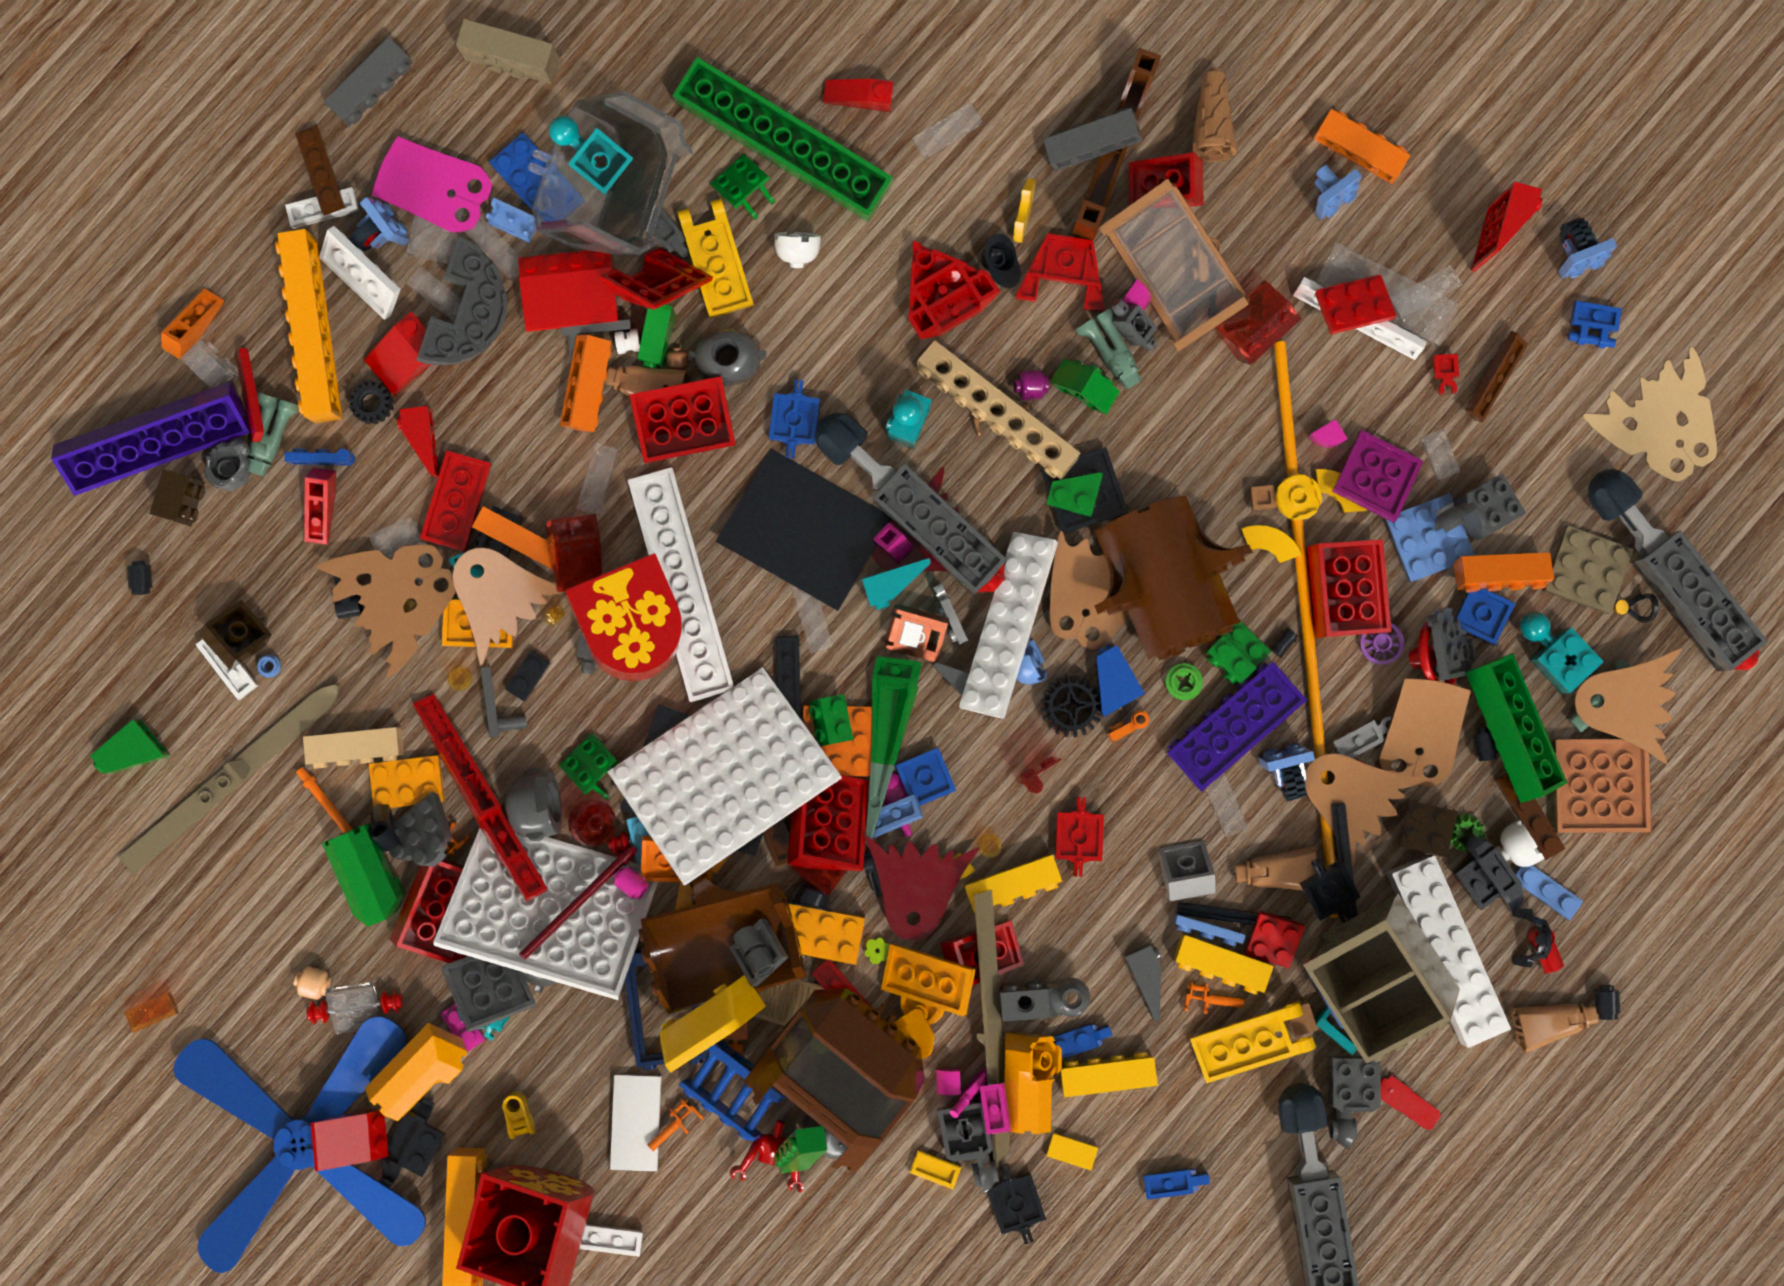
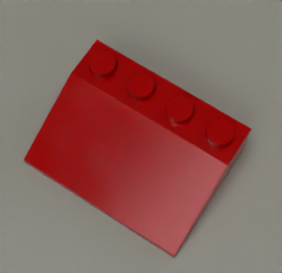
(1505, 219)
(566, 290)
(682, 419)
(1349, 588)
(831, 828)
(425, 911)

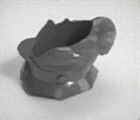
(228, 465)

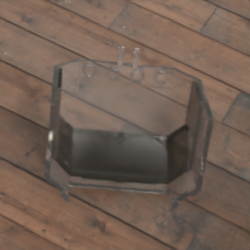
(628, 213)

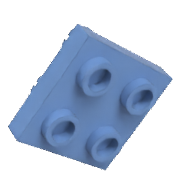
(1335, 191)

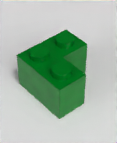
(1085, 384)

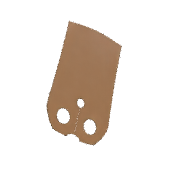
(1428, 718)

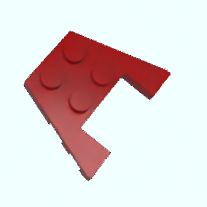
(1065, 261)

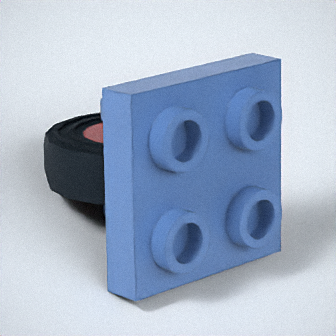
(378, 227)

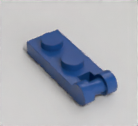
(321, 457)

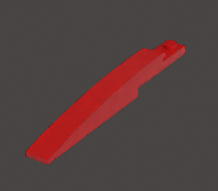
(479, 798)

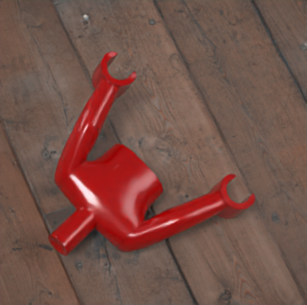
(767, 1146)

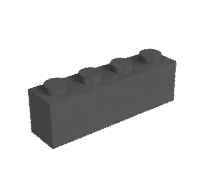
(369, 82)
(1093, 139)

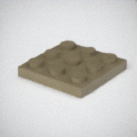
(1588, 569)

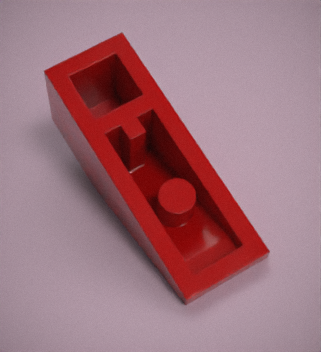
(859, 93)
(419, 431)
(319, 504)

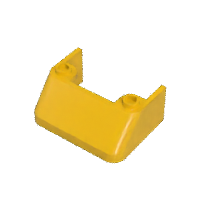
(709, 1022)

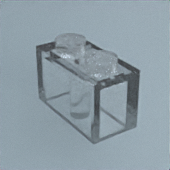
(208, 365)

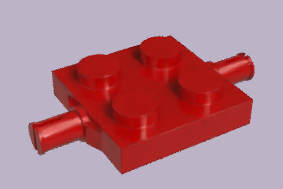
(1079, 836)

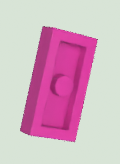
(457, 1027)
(995, 1108)

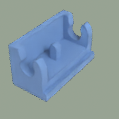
(511, 220)

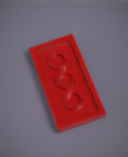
(455, 501)

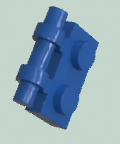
(1594, 316)

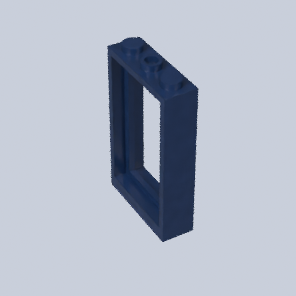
(644, 1060)

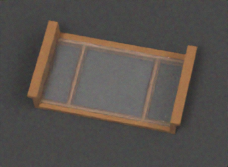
(1176, 263)

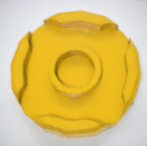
(1298, 497)

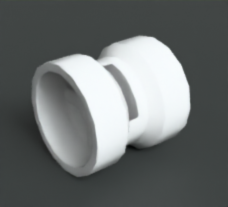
(627, 341)

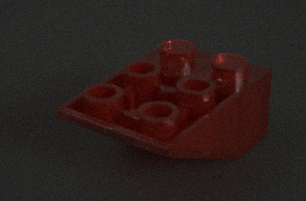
(574, 550)

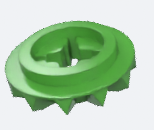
(1195, 681)
(1466, 821)

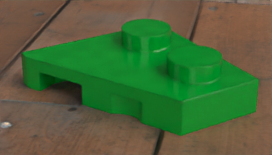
(1075, 494)

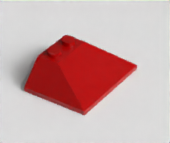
(659, 282)

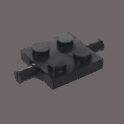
(1330, 890)
(1016, 1203)

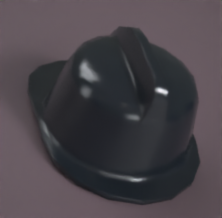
(1001, 260)
(809, 895)

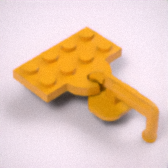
(929, 984)

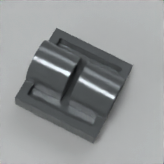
(758, 951)

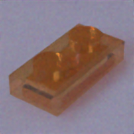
(151, 1012)

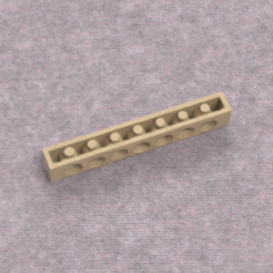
(939, 356)

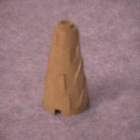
(1213, 123)

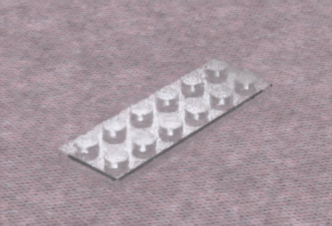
(1427, 323)

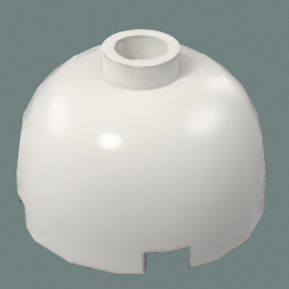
(797, 247)
(1519, 845)

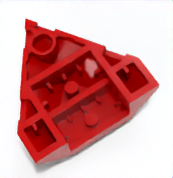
(945, 291)

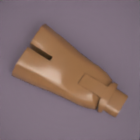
(640, 379)
(1278, 870)
(1550, 1023)

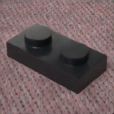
(528, 676)

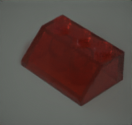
(1258, 324)

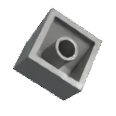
(1187, 870)

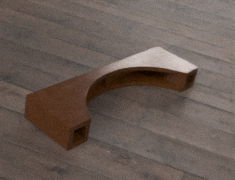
(1110, 163)

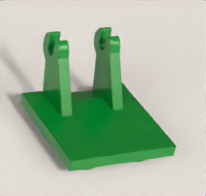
(740, 181)
(588, 764)

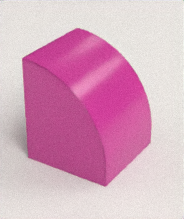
(1138, 295)
(1329, 435)
(893, 543)
(948, 1081)

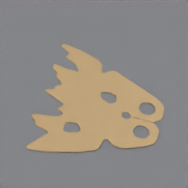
(1657, 420)

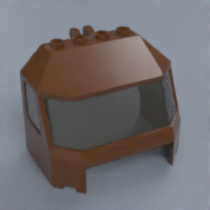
(843, 1070)

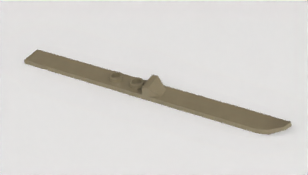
(229, 778)
(991, 1036)

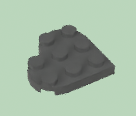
(1451, 645)
(422, 833)

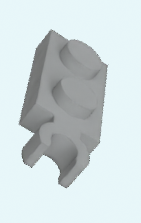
(956, 631)
(1362, 738)

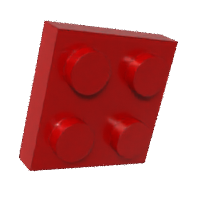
(1274, 939)

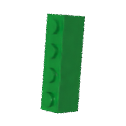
(801, 1150)

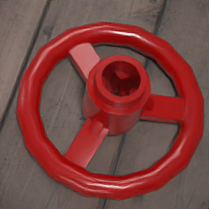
(1424, 657)

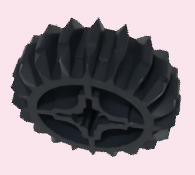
(1073, 718)

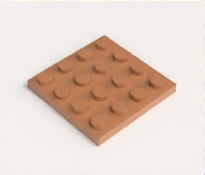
(1604, 787)

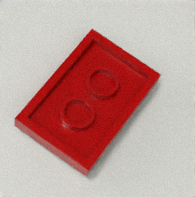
(1355, 304)

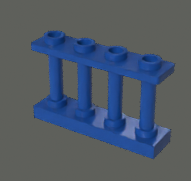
(735, 1064)

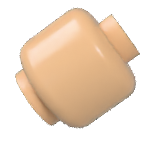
(312, 982)

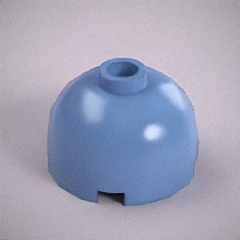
(1030, 669)

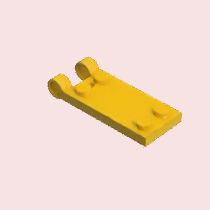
(718, 258)
(1249, 1044)

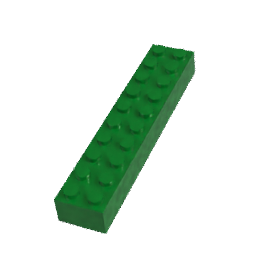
(782, 139)

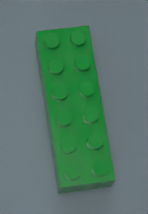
(1516, 728)

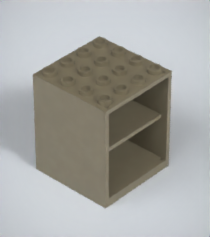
(1382, 979)

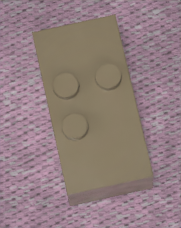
(507, 52)

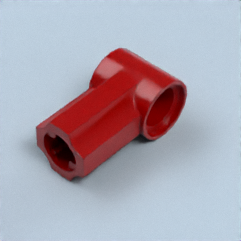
(1553, 961)

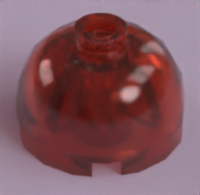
(591, 822)

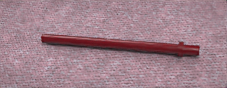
(621, 860)

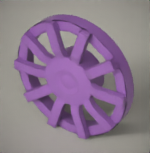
(1382, 643)

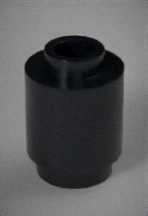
(139, 578)
(1484, 745)
(1607, 1002)

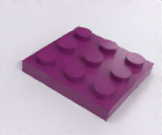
(1377, 476)

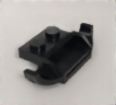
(1488, 875)
(412, 1143)

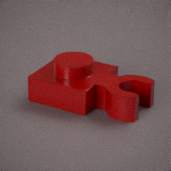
(1446, 368)

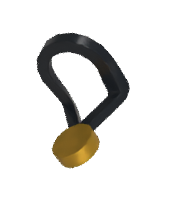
(1622, 607)

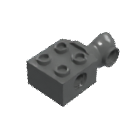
(1481, 509)
(1044, 999)
(1351, 1088)
(967, 1140)

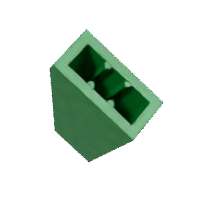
(656, 336)
(128, 749)

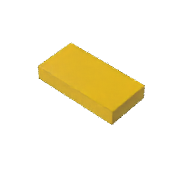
(1072, 1151)
(935, 1169)

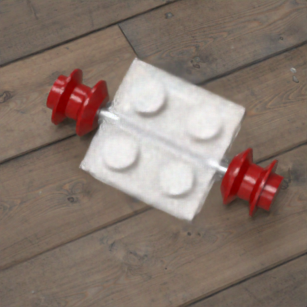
(353, 1006)

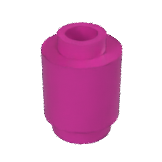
(631, 883)

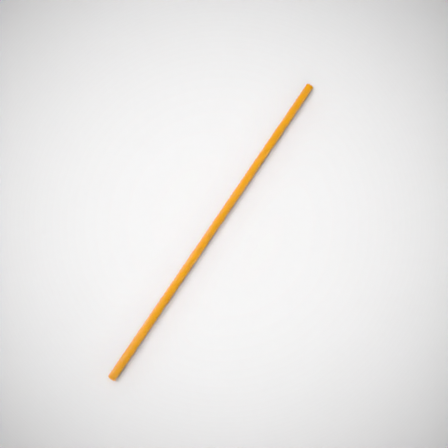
(1303, 591)

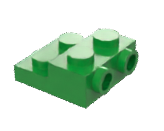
(1237, 653)

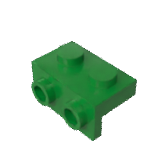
(831, 720)

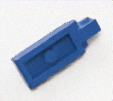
(1081, 1039)
(1173, 1183)

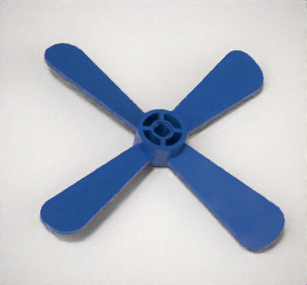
(217, 1077)

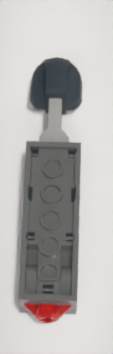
(917, 509)
(1681, 578)
(1316, 1195)

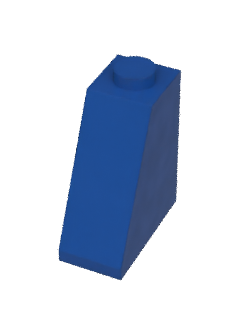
(1115, 680)

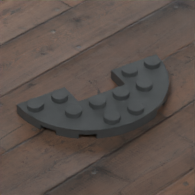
(479, 312)

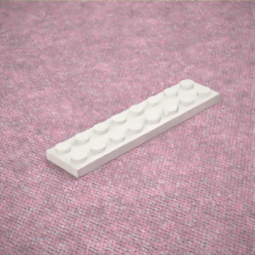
(1008, 625)

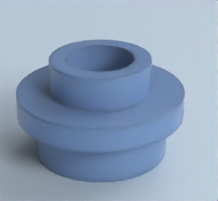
(262, 662)

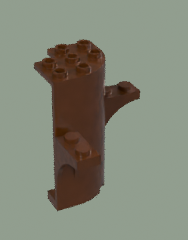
(1168, 577)
(692, 944)

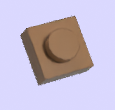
(1262, 497)

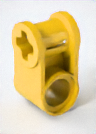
(518, 1120)

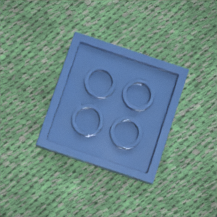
(1420, 547)

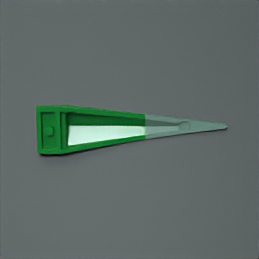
(892, 702)

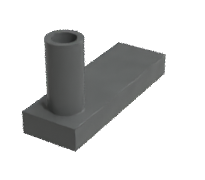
(571, 332)
(498, 724)

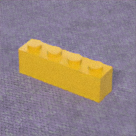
(1017, 881)
(1222, 963)
(1108, 1075)

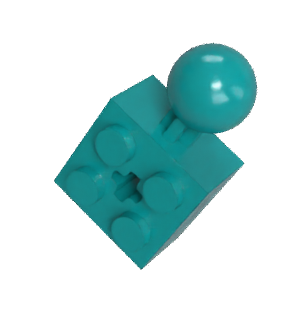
(565, 132)
(908, 418)
(1551, 657)

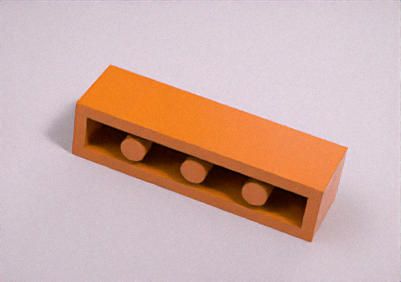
(1362, 146)
(585, 383)
(1503, 571)

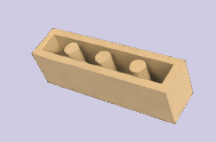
(354, 745)

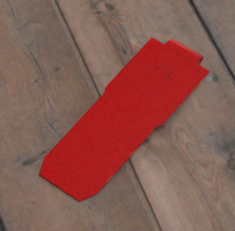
(1407, 1102)

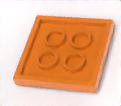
(852, 756)

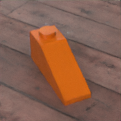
(190, 323)

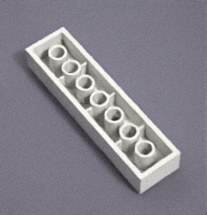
(1432, 905)

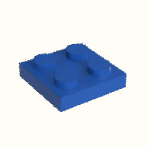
(1484, 615)
(926, 776)

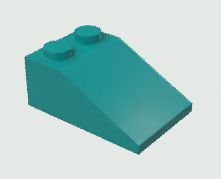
(888, 585)

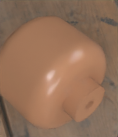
(676, 359)

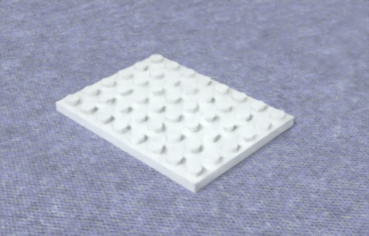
(724, 775)
(495, 922)

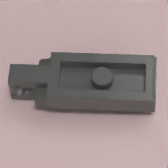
(670, 233)

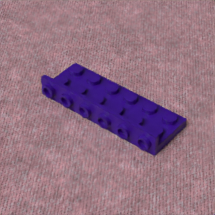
(1236, 725)

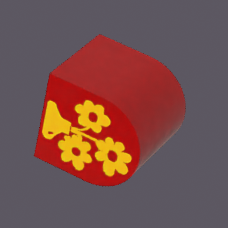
(629, 619)
(526, 1227)

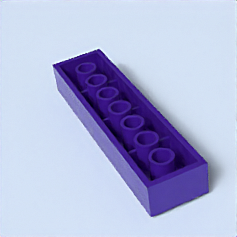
(150, 439)

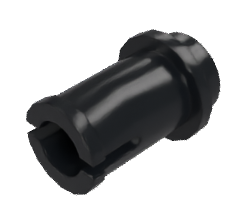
(1284, 642)

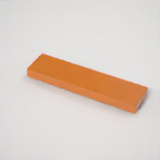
(513, 536)

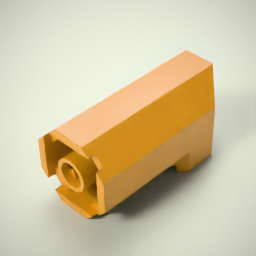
(426, 1060)
(1028, 1080)

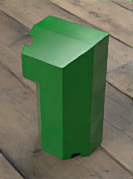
(364, 875)

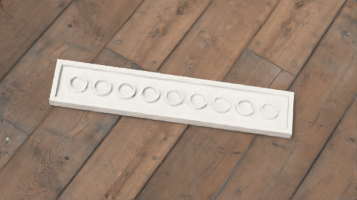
(670, 538)

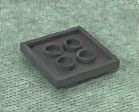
(486, 991)

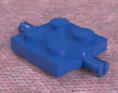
(794, 419)

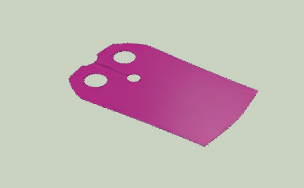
(419, 183)

